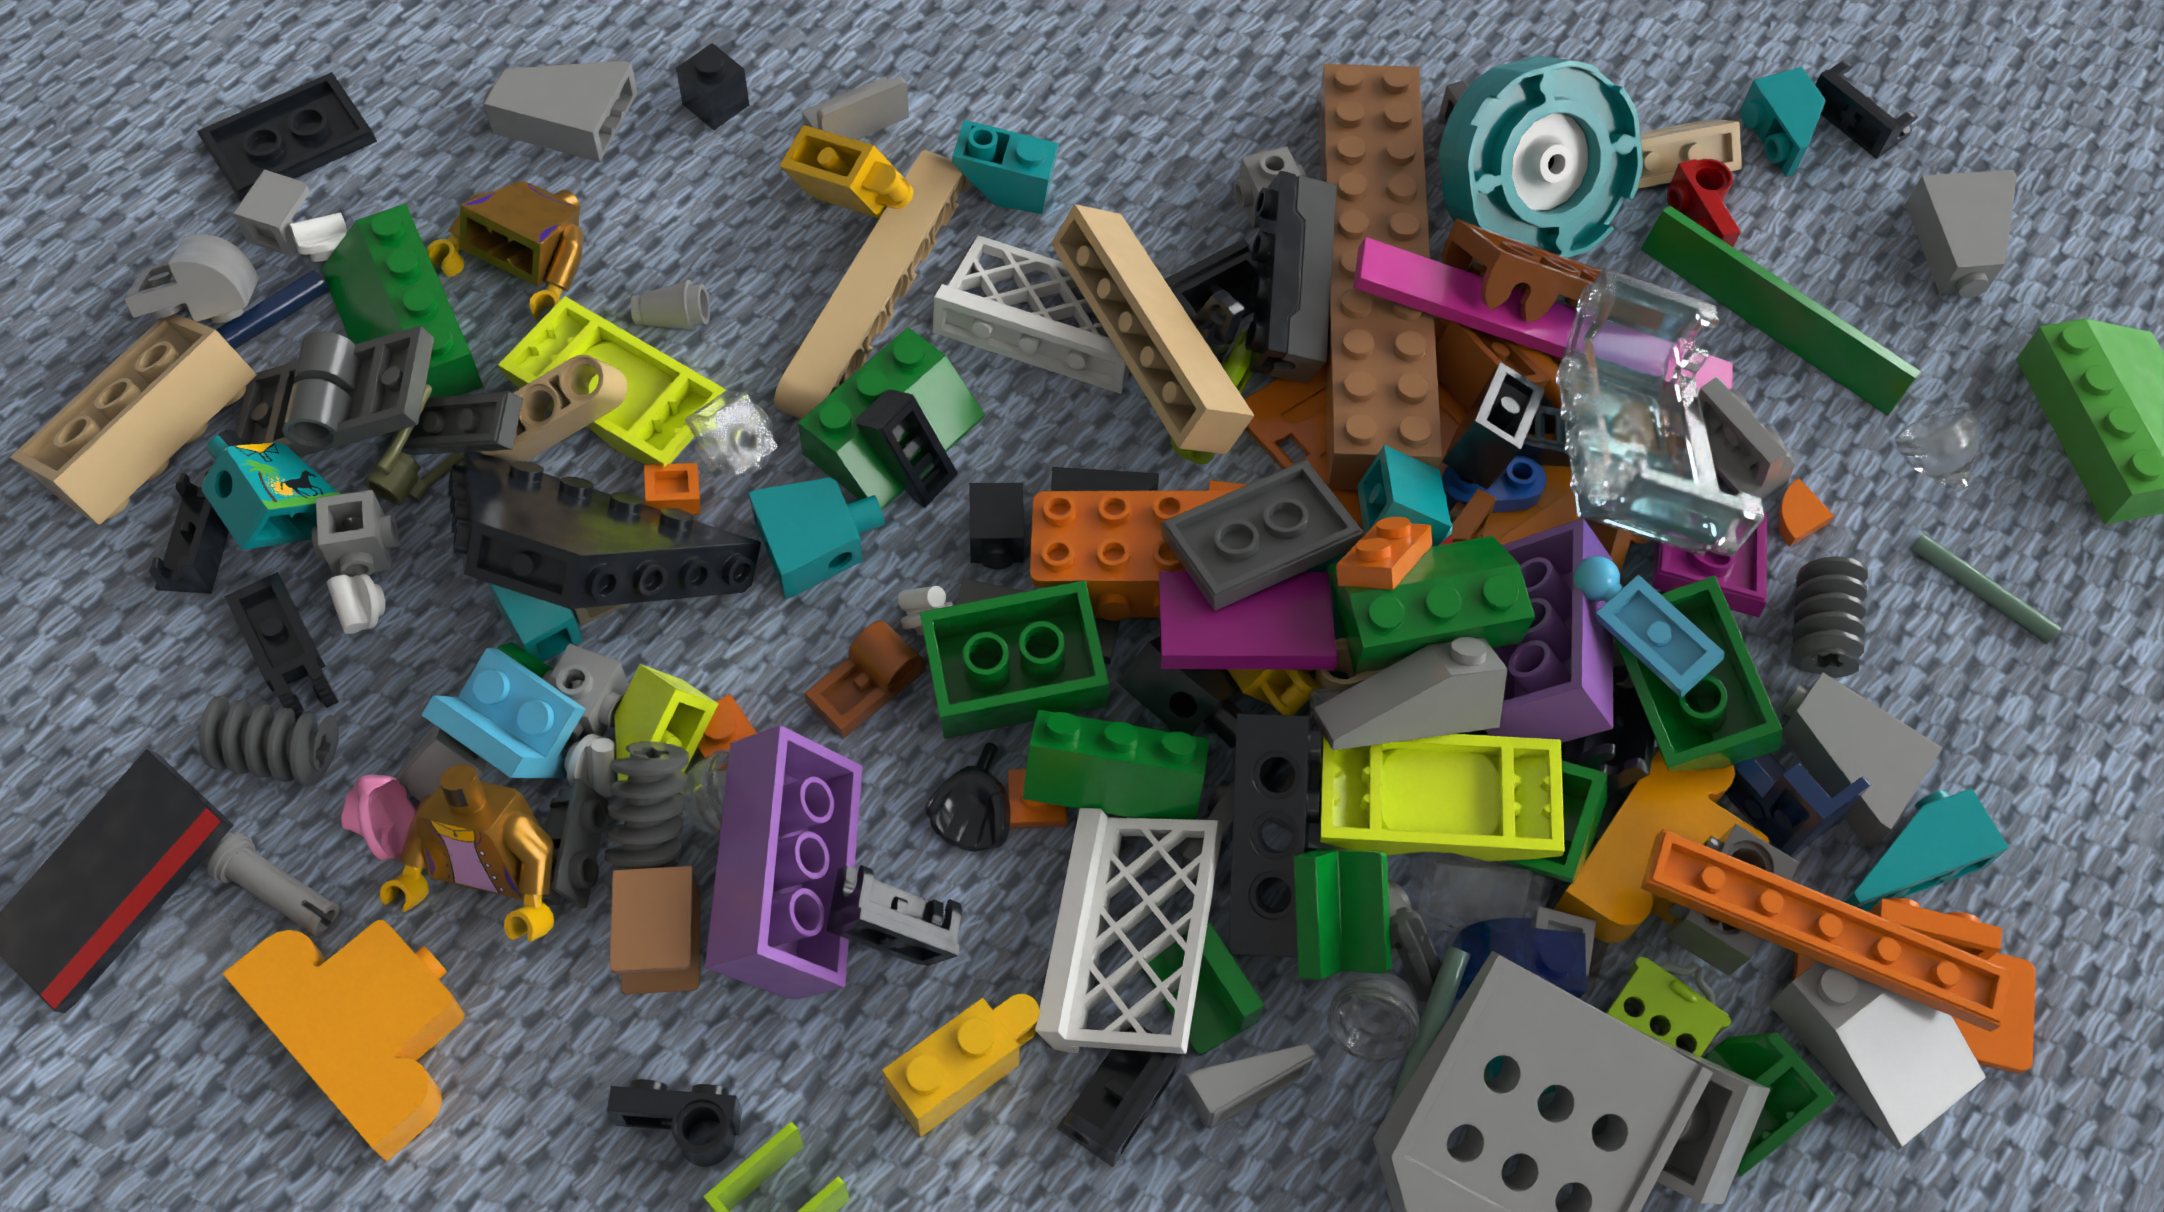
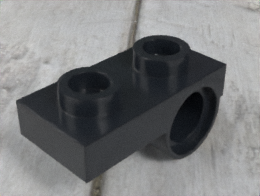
(654, 1107)

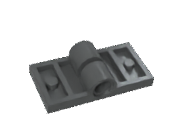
(338, 392)

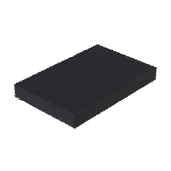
(287, 134)

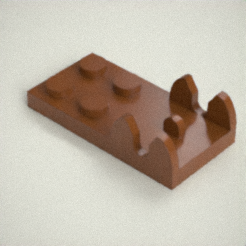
(1513, 262)

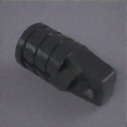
(1219, 322)

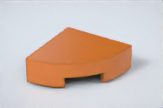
(1801, 513)

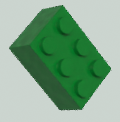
(1015, 656)

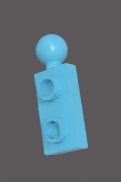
(1648, 625)

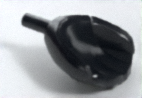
(971, 807)

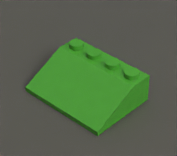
(2107, 408)

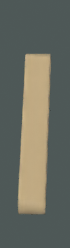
(871, 287)

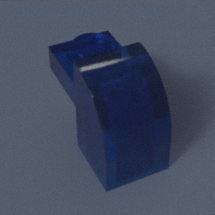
(1545, 952)

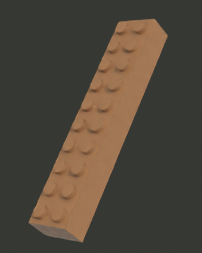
(1378, 351)

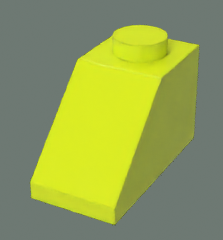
(661, 710)

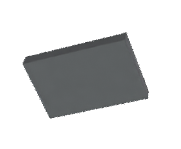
(1261, 534)

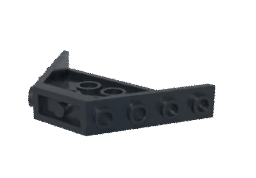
(585, 545)

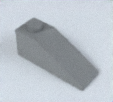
(1423, 696)

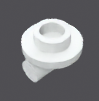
(318, 236)
(920, 600)
(356, 601)
(592, 763)

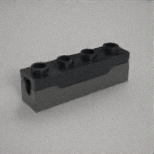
(1292, 277)

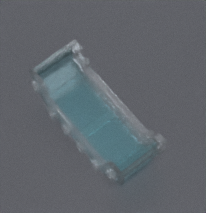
(1639, 422)

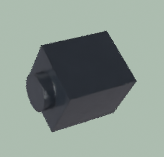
(713, 86)
(996, 524)

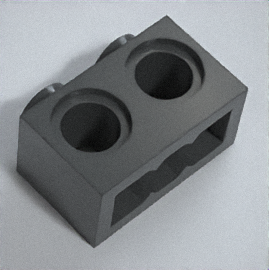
(1728, 947)

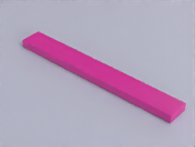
(1457, 297)

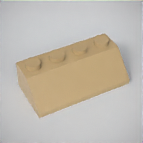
(135, 417)

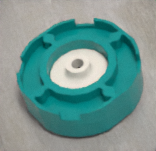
(1542, 154)

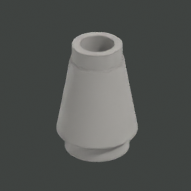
(672, 307)

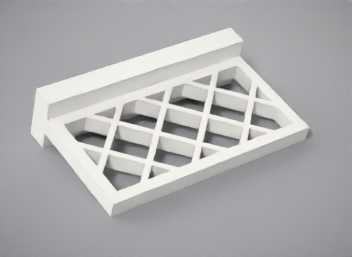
(1023, 335)
(1081, 934)

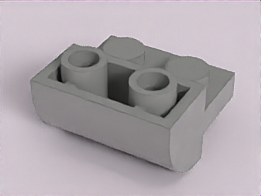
(204, 274)
(1742, 449)

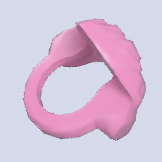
(379, 811)

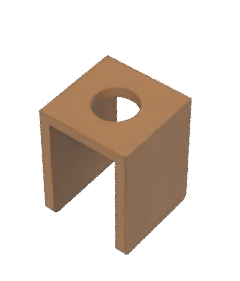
(655, 930)

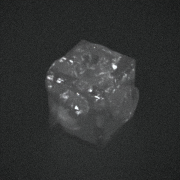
(732, 434)

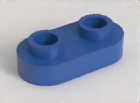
(1510, 491)

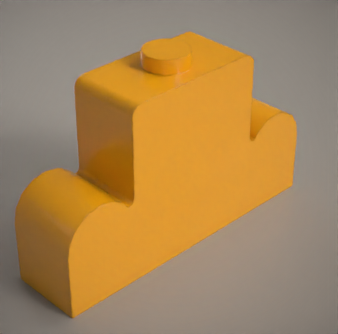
(1615, 868)
(357, 1024)

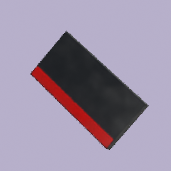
(107, 880)

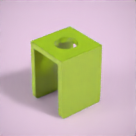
(761, 1166)

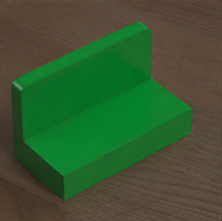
(1342, 912)
(1223, 998)

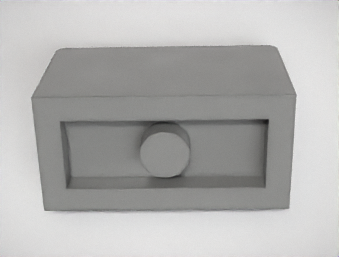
(861, 109)

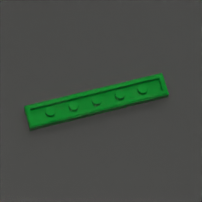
(1780, 310)

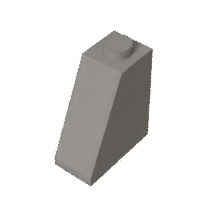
(562, 105)
(1964, 227)
(1849, 737)

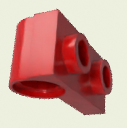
(1699, 194)

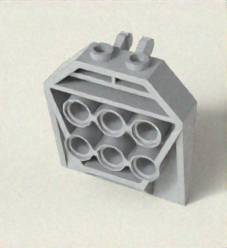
(1543, 1042)

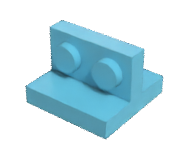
(509, 718)

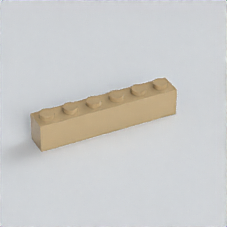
(1151, 331)

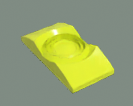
(659, 389)
(1446, 796)

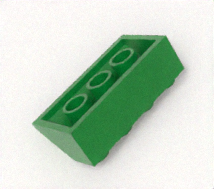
(389, 286)

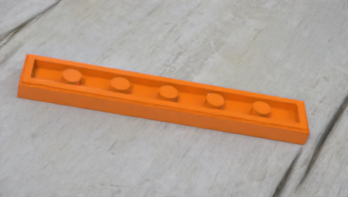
(1827, 930)

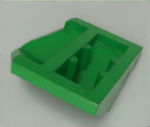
(1794, 1093)

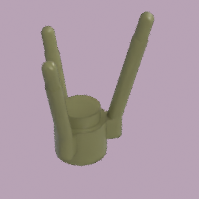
(396, 472)

